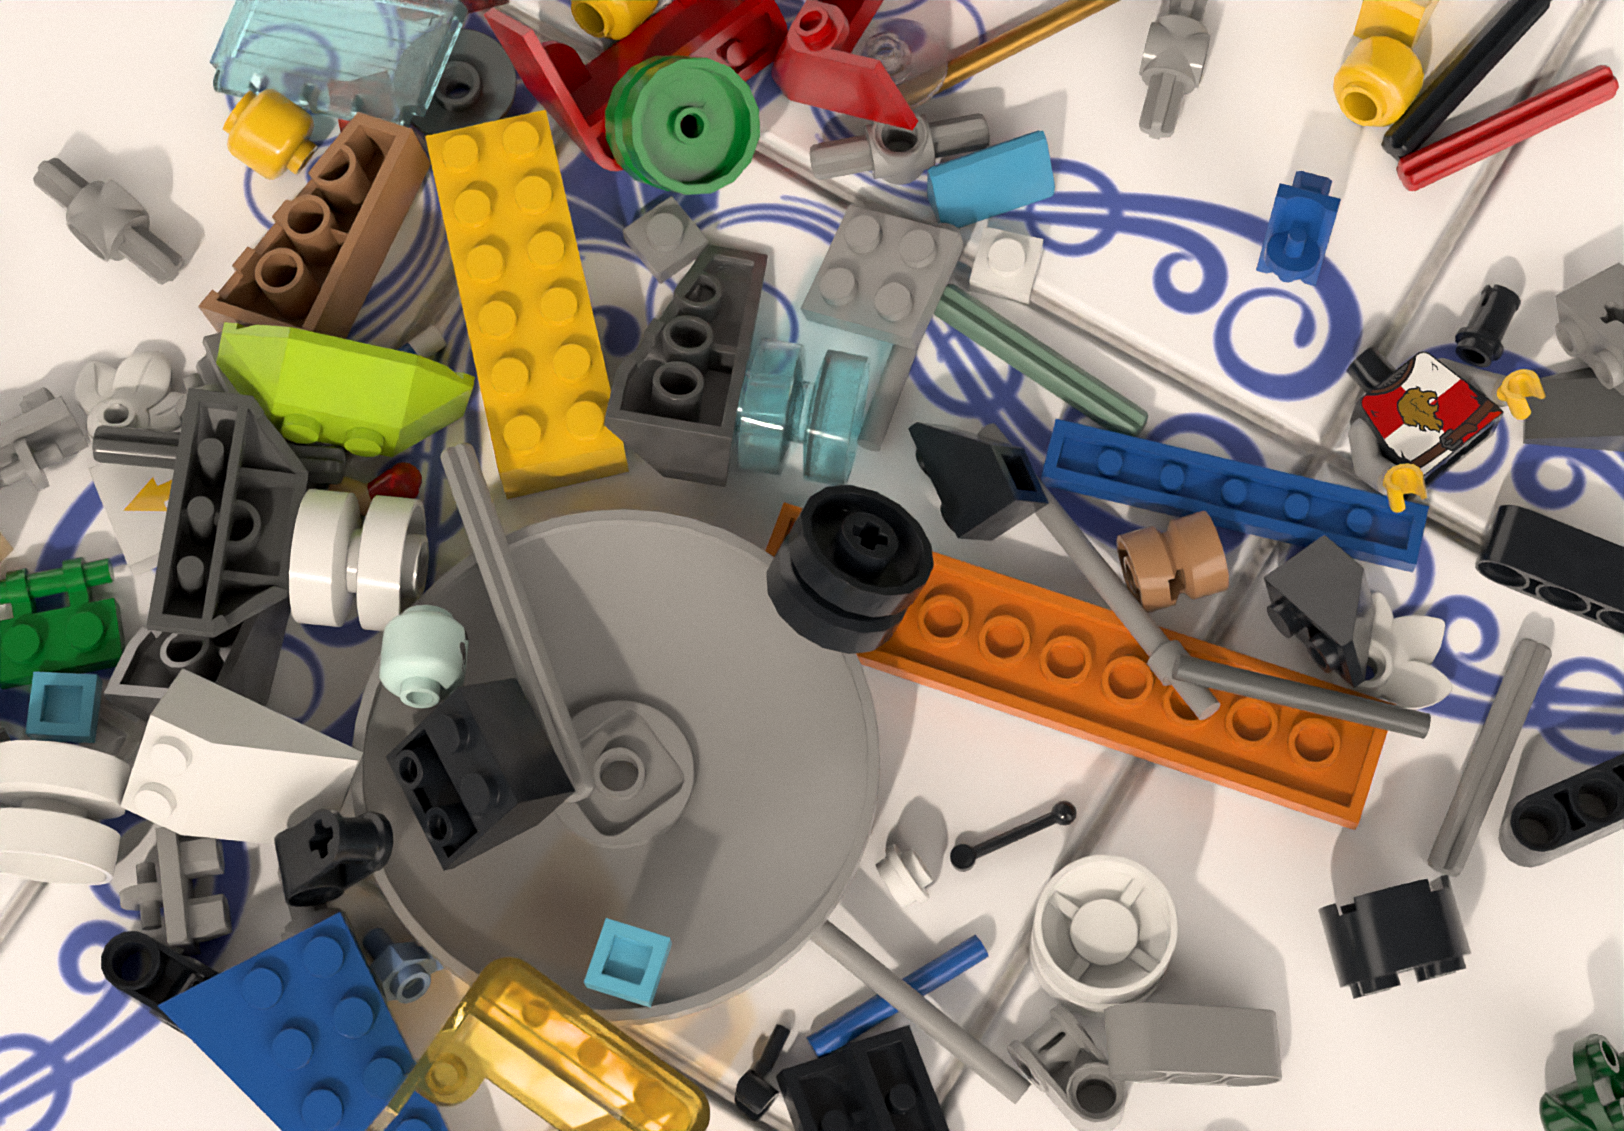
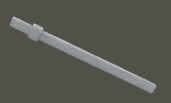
(1118, 598)

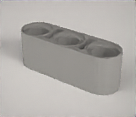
(1192, 1044)

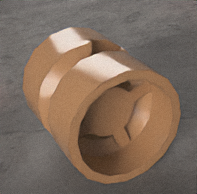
(1173, 562)

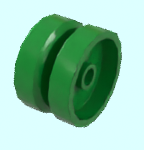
(716, 132)

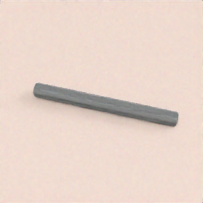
(514, 612)

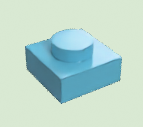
(64, 707)
(628, 962)

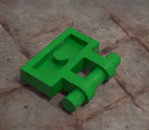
(60, 640)

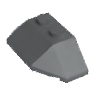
(226, 518)

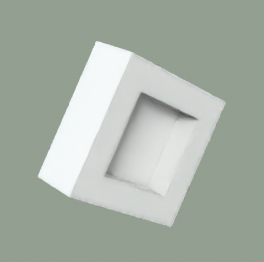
(1005, 265)

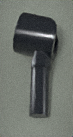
(753, 1092)

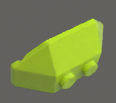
(342, 388)

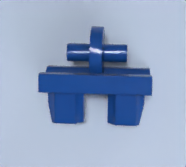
(1299, 229)

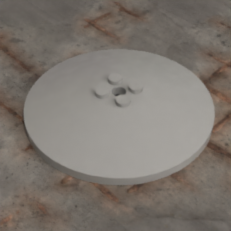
(744, 750)

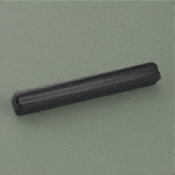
(1462, 76)

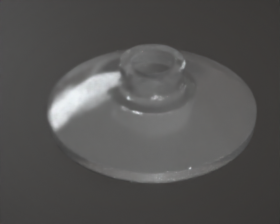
(910, 55)

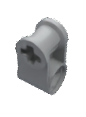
(1064, 1061)

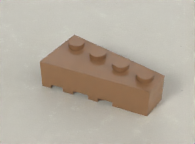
(330, 238)

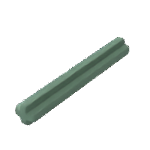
(1040, 362)

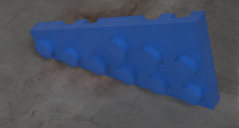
(306, 1034)

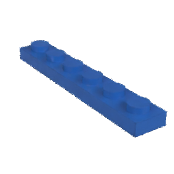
(1232, 494)

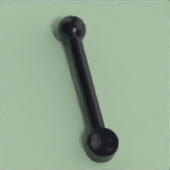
(964, 856)

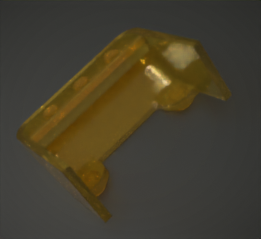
(549, 1058)

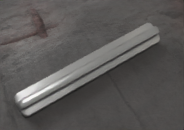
(1489, 758)

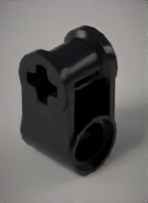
(330, 854)
(167, 977)

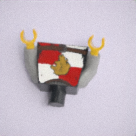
(1426, 418)

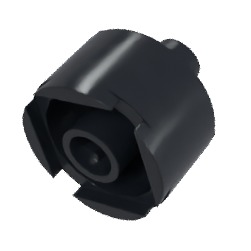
(1395, 934)

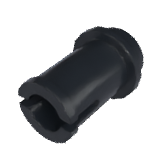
(1487, 326)

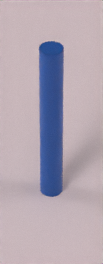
(877, 1010)

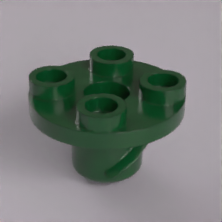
(1595, 1097)

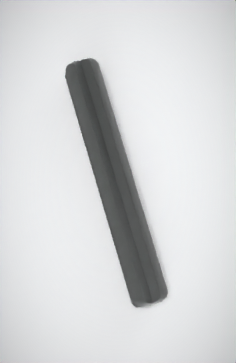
(160, 449)

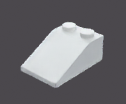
(233, 766)

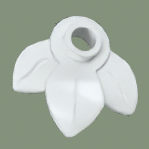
(132, 394)
(1402, 659)

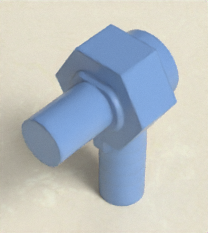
(399, 968)

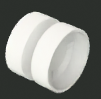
(340, 558)
(54, 803)
(1102, 934)

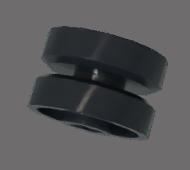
(849, 569)

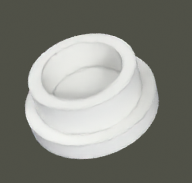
(905, 875)

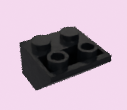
(479, 771)

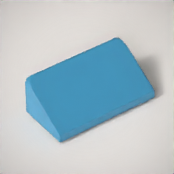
(991, 181)

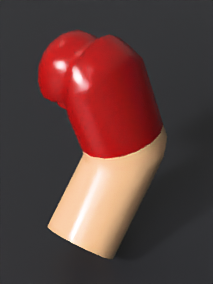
(399, 481)

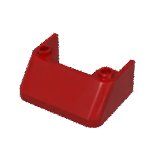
(821, 72)
(576, 95)

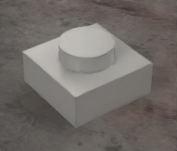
(665, 239)

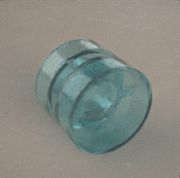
(786, 409)

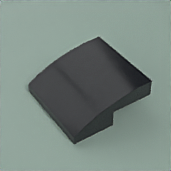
(864, 1088)

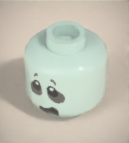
(423, 655)

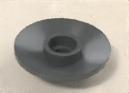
(482, 69)

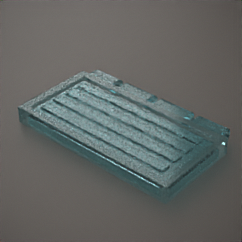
(340, 53)

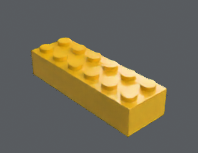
(525, 304)

